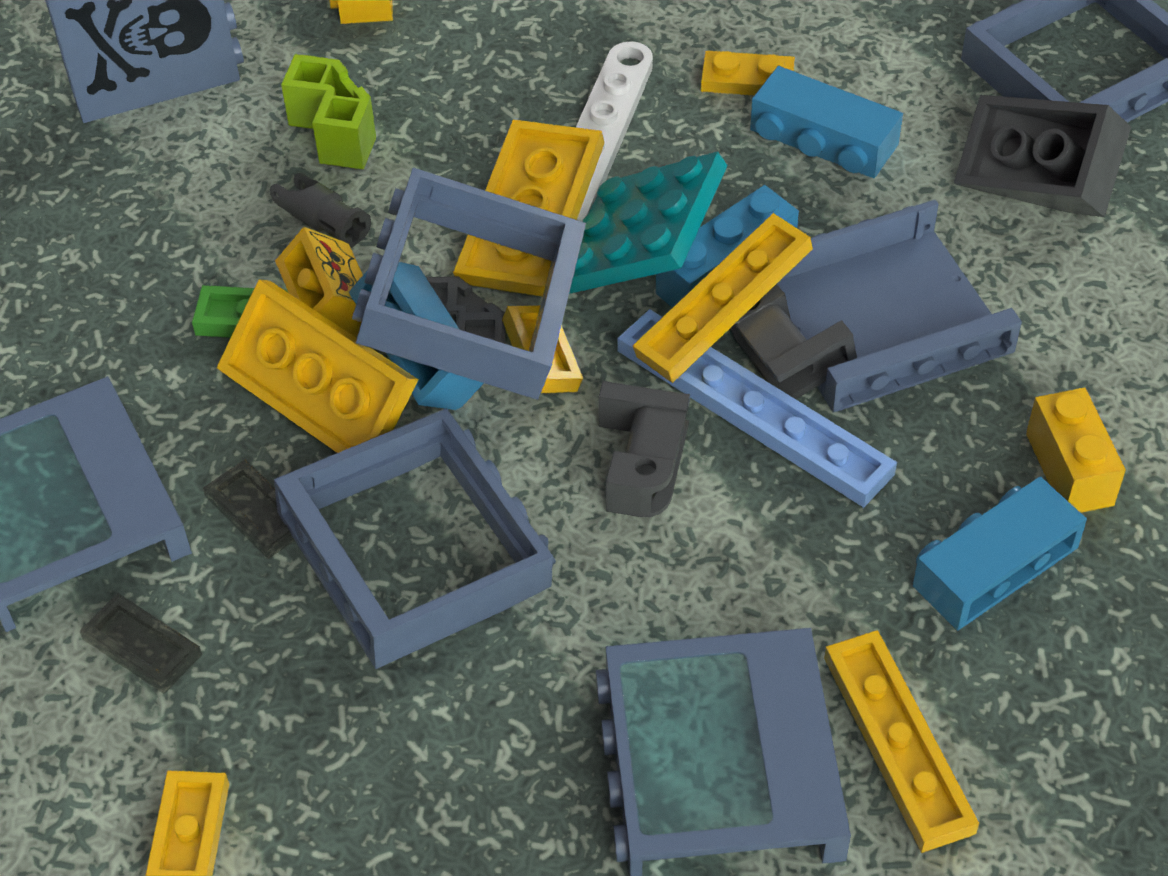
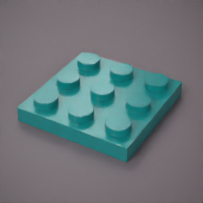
(646, 221)

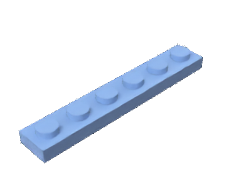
(775, 420)

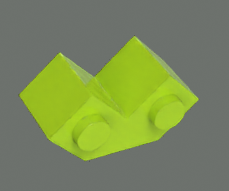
(328, 101)

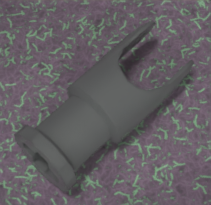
(322, 209)

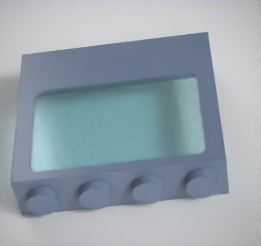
(76, 493)
(720, 748)

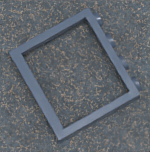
(987, 55)
(491, 219)
(381, 459)

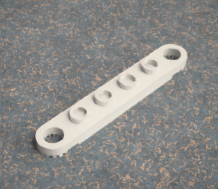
(613, 106)

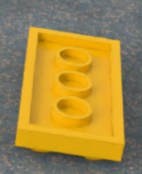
(542, 168)
(314, 370)

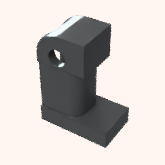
(783, 352)
(652, 450)

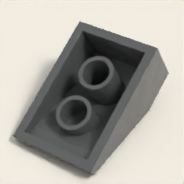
(1044, 152)

